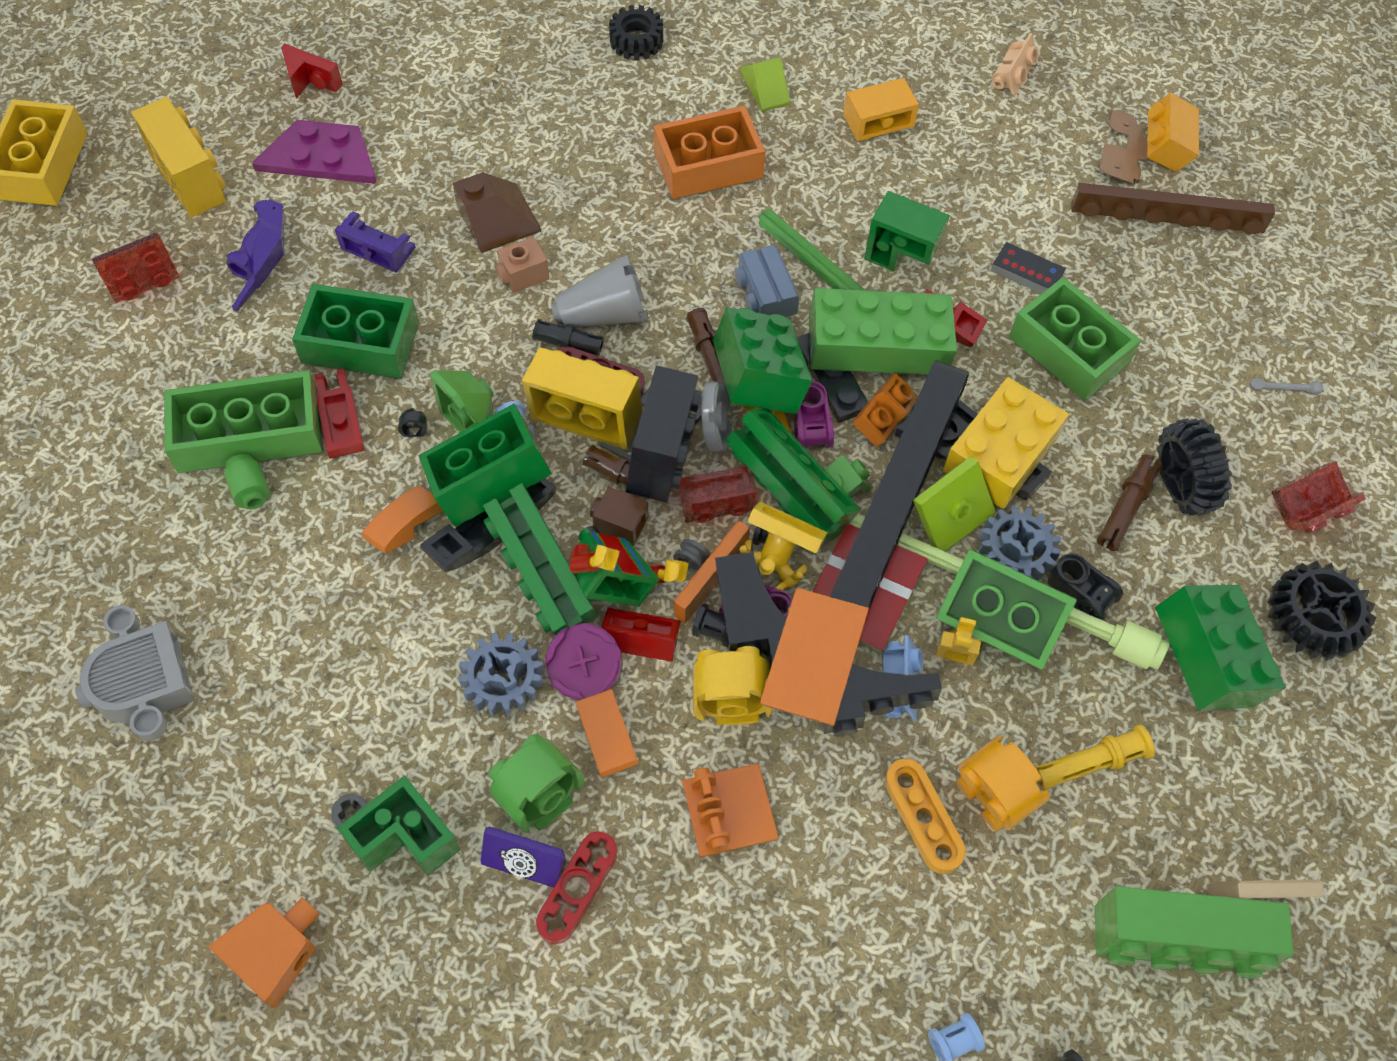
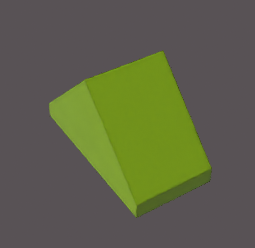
(767, 83)

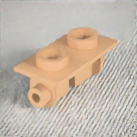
(1016, 65)

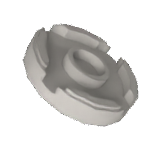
(714, 416)

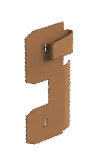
(1123, 162)

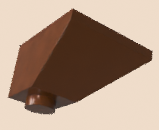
(494, 211)

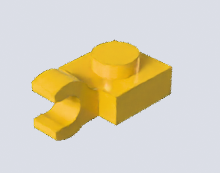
(959, 644)

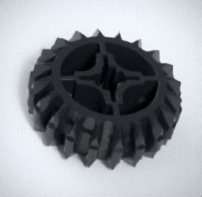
(1194, 466)
(1319, 628)

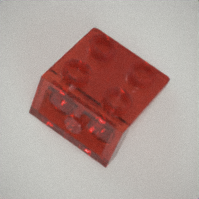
(136, 268)

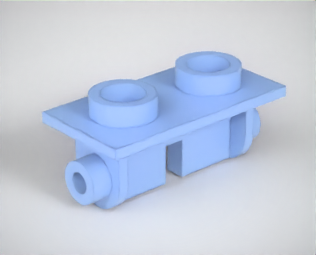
(904, 661)

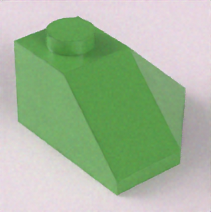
(462, 398)

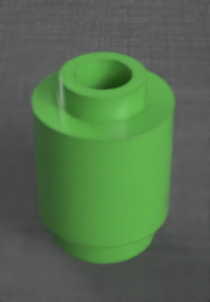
(246, 481)

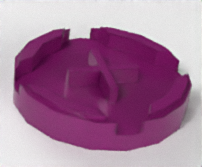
(583, 661)

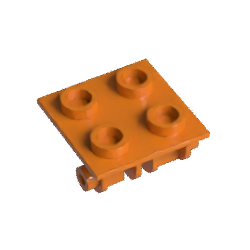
(729, 809)

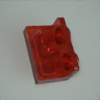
(717, 495)
(1315, 498)

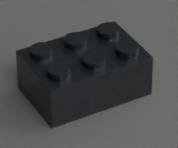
(661, 434)

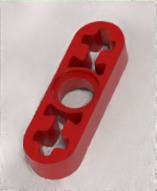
(552, 908)

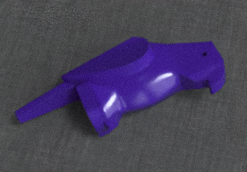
(259, 249)

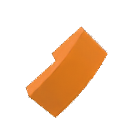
(885, 409)
(396, 522)
(606, 733)

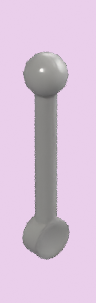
(1258, 384)

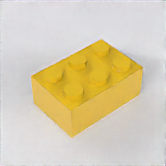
(38, 150)
(180, 156)
(583, 397)
(1009, 439)

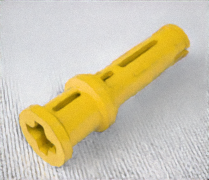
(1110, 753)

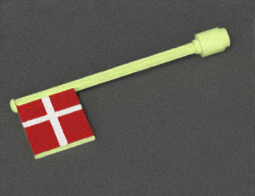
(910, 557)

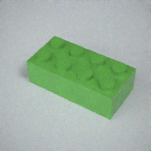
(880, 331)
(249, 416)
(1192, 931)

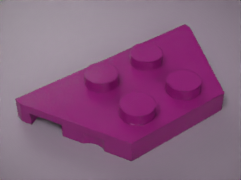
(318, 152)

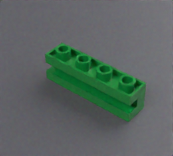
(791, 473)
(539, 561)

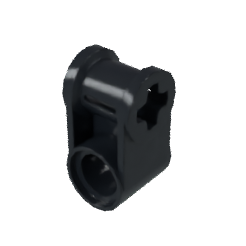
(1086, 586)

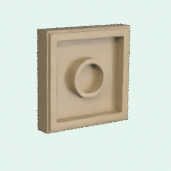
(1267, 889)

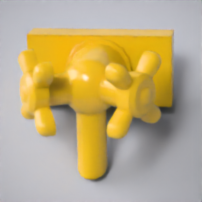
(783, 536)

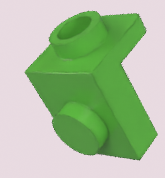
(850, 475)

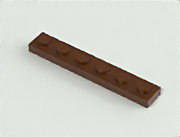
(1172, 208)

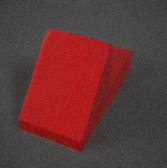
(309, 68)

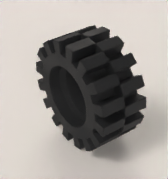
(636, 44)

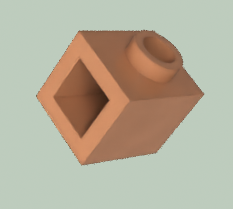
(522, 265)

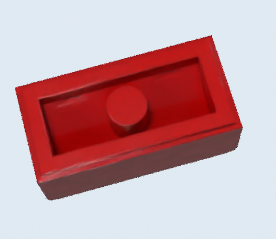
(642, 633)

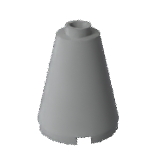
(603, 298)

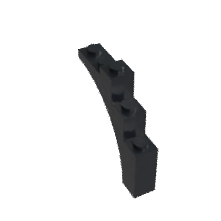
(758, 623)

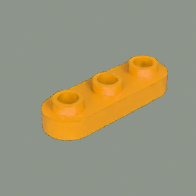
(923, 798)

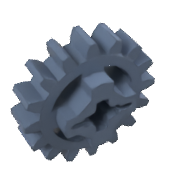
(1029, 534)
(511, 660)

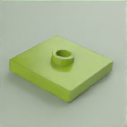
(955, 505)

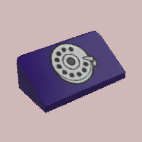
(522, 856)

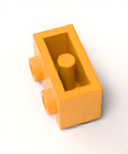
(880, 109)
(1173, 132)

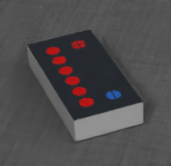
(1027, 268)

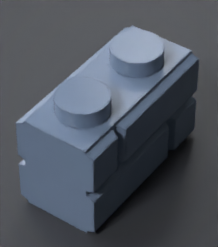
(766, 282)

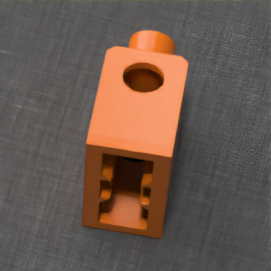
(268, 949)

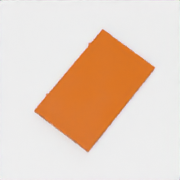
(814, 656)

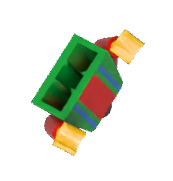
(615, 572)

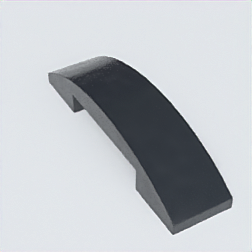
(471, 540)

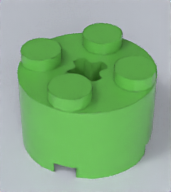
(535, 783)

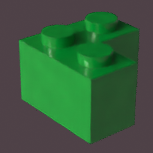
(904, 229)
(398, 820)

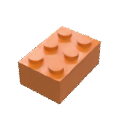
(709, 152)

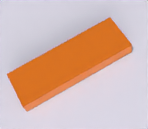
(706, 577)

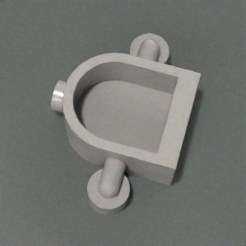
(135, 674)

